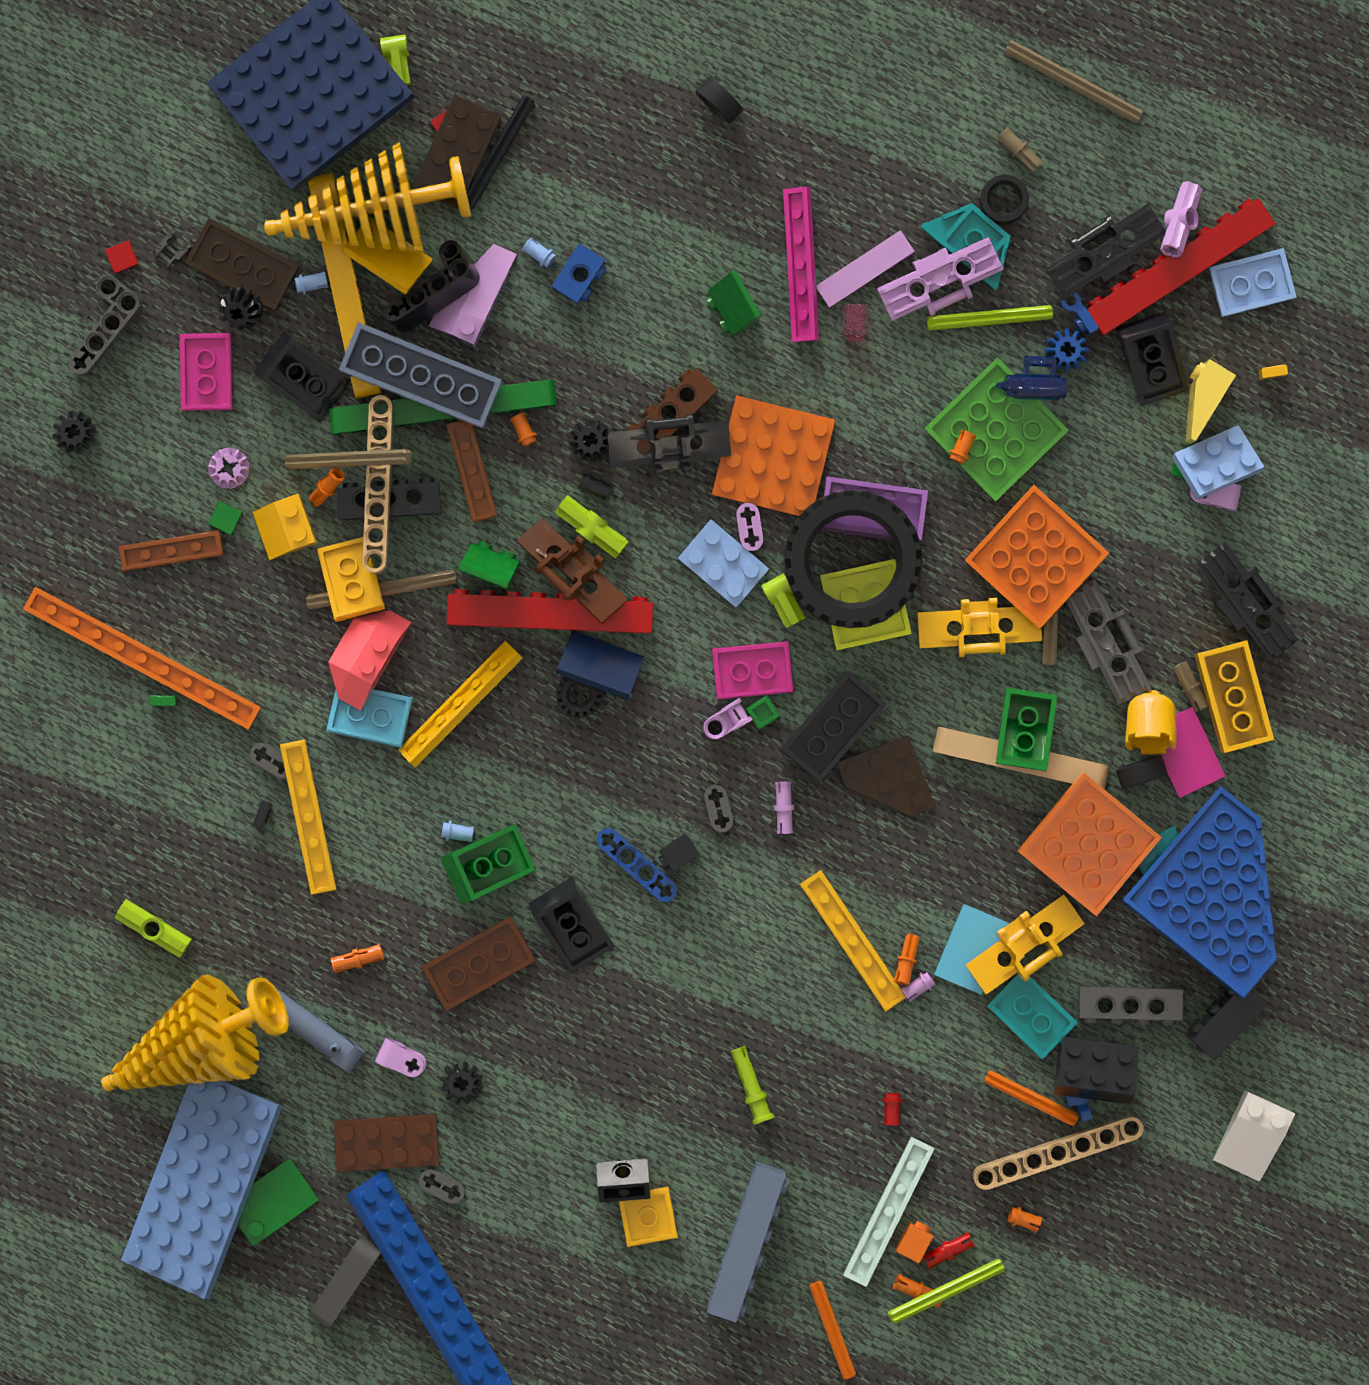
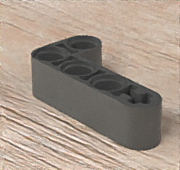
(101, 329)
(345, 1280)

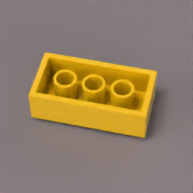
(1234, 697)

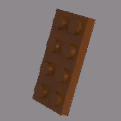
(478, 963)
(386, 1142)

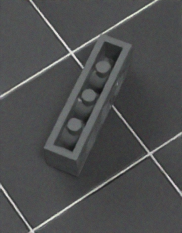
(1170, 998)

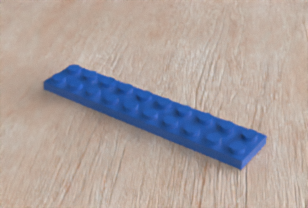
(426, 1283)

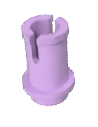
(918, 986)

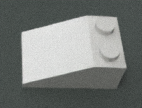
(1253, 1135)

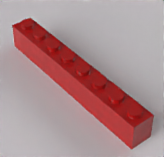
(1172, 272)
(543, 613)

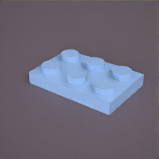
(1252, 282)
(1217, 462)
(723, 563)

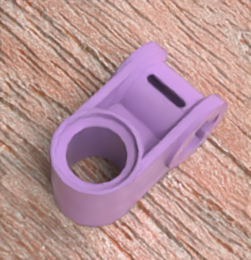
(1224, 498)
(728, 719)
(396, 1057)

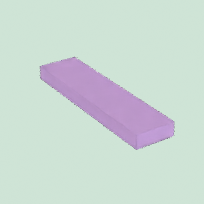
(864, 269)

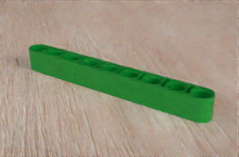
(406, 412)

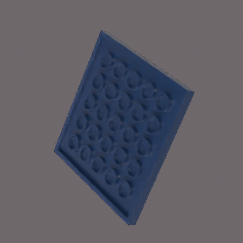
(310, 90)

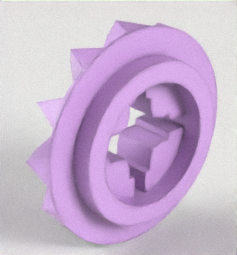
(217, 464)

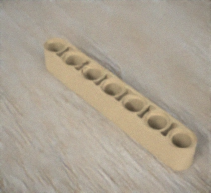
(381, 497)
(985, 749)
(1070, 1152)

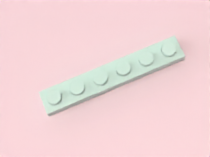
(888, 1211)

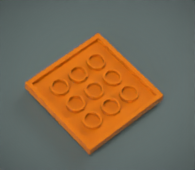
(773, 456)
(1037, 557)
(1089, 844)

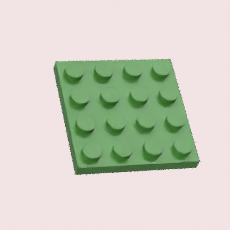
(1008, 431)

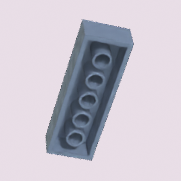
(421, 376)
(746, 1240)

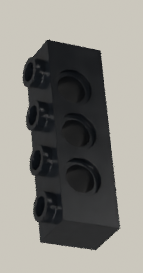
(429, 504)

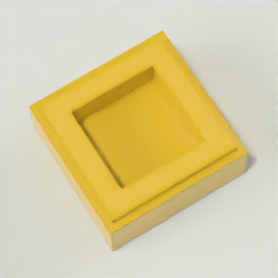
(1273, 372)

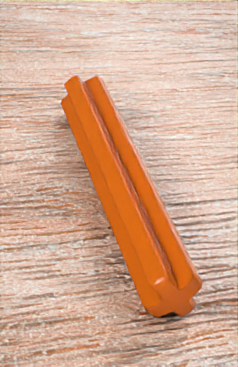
(1031, 1098)
(832, 1330)

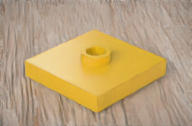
(649, 1219)

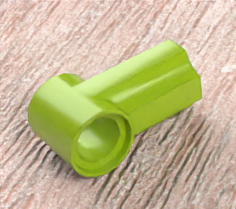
(395, 53)
(782, 598)

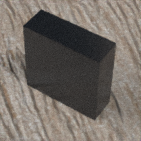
(262, 814)

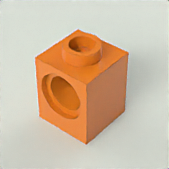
(914, 1241)

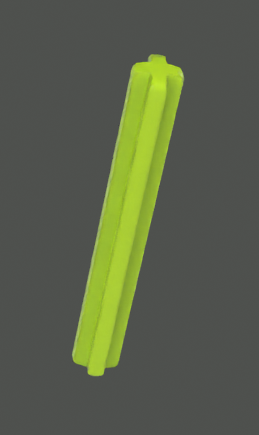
(990, 317)
(946, 1291)

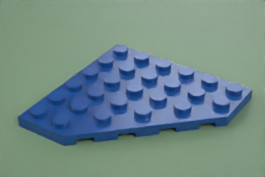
(1214, 894)

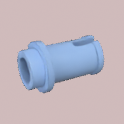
(539, 252)
(311, 282)
(457, 832)

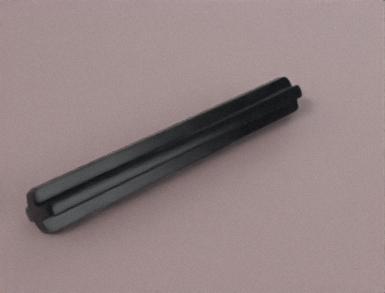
(499, 150)

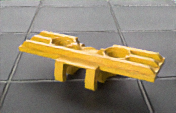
(976, 619)
(1020, 938)

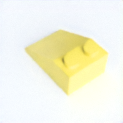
(1205, 393)

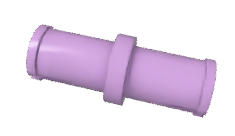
(784, 807)

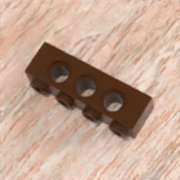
(703, 392)

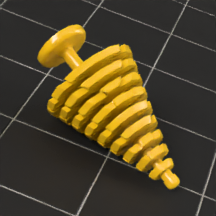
(377, 205)
(202, 1037)

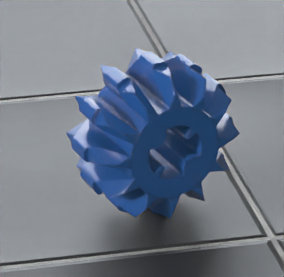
(1072, 344)

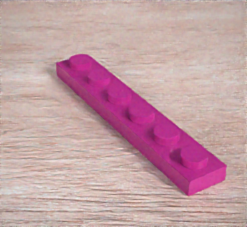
(801, 264)

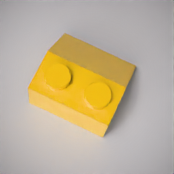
(285, 526)

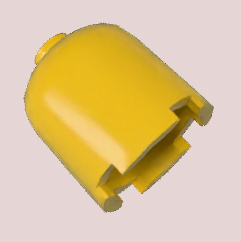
(1151, 723)

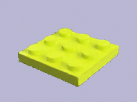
(858, 586)

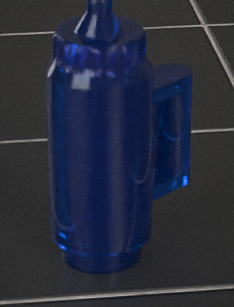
(1035, 385)

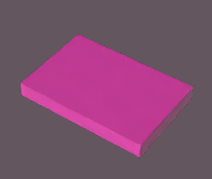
(206, 372)
(752, 670)
(1193, 760)

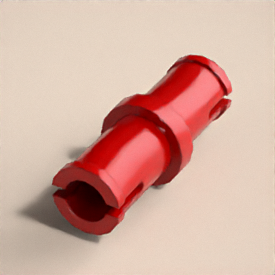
(948, 1250)

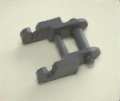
(178, 256)

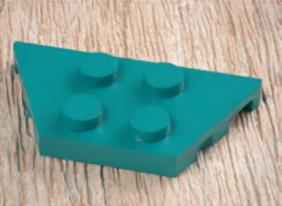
(966, 227)

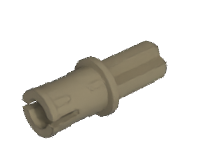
(1019, 149)
(1190, 686)

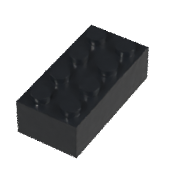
(833, 726)

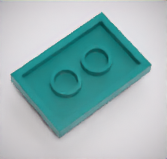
(1032, 1014)

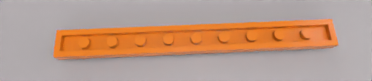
(142, 658)

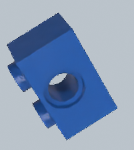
(580, 259)

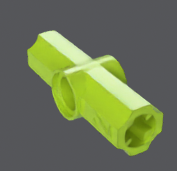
(591, 526)
(138, 920)

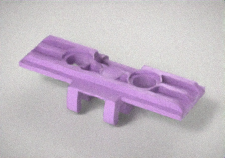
(937, 272)

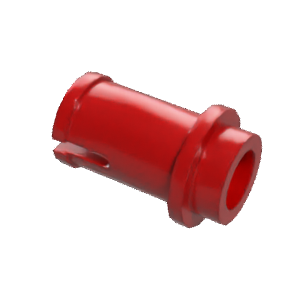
(892, 1109)

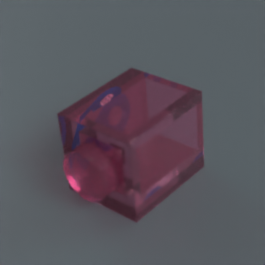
(854, 322)

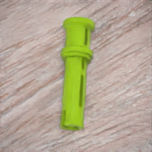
(755, 1097)

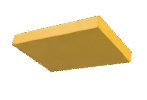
(394, 266)
(349, 584)

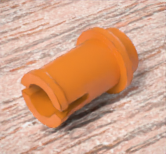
(523, 430)
(962, 447)
(1024, 1219)

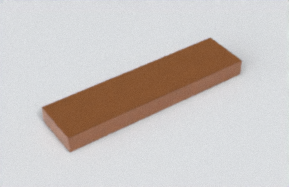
(472, 471)
(171, 550)

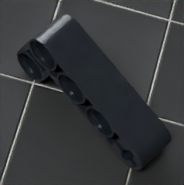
(437, 290)

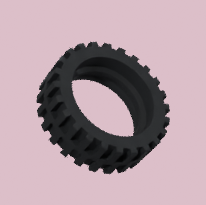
(892, 520)

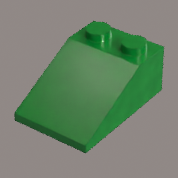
(733, 304)
(489, 565)
(1026, 729)
(487, 864)
(275, 1201)

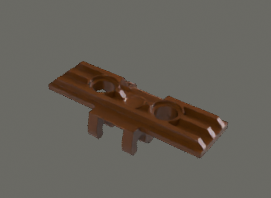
(576, 565)

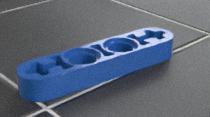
(634, 867)

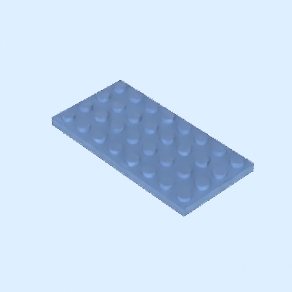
(201, 1185)

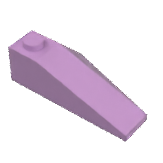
(468, 314)

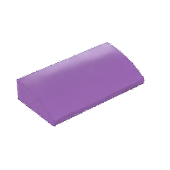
(909, 500)

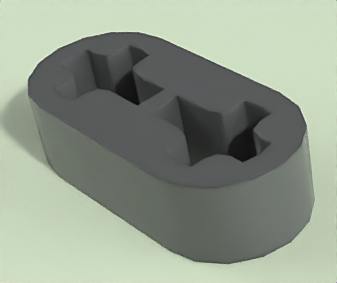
(265, 764)
(712, 810)
(444, 1180)

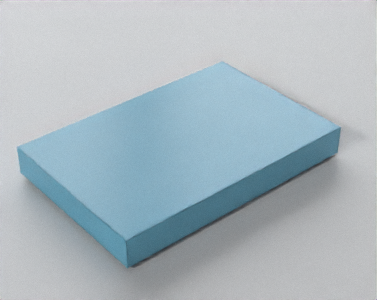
(380, 721)
(970, 937)

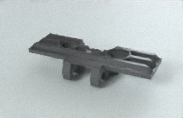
(1101, 646)

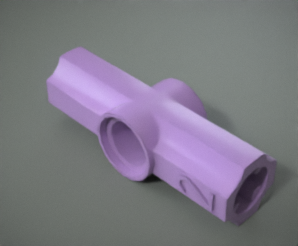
(1181, 219)

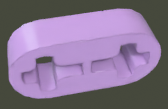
(743, 528)

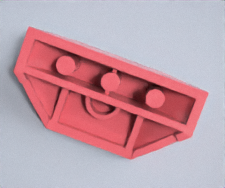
(365, 655)

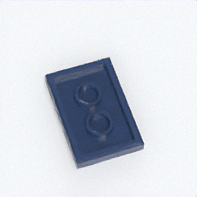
(600, 665)

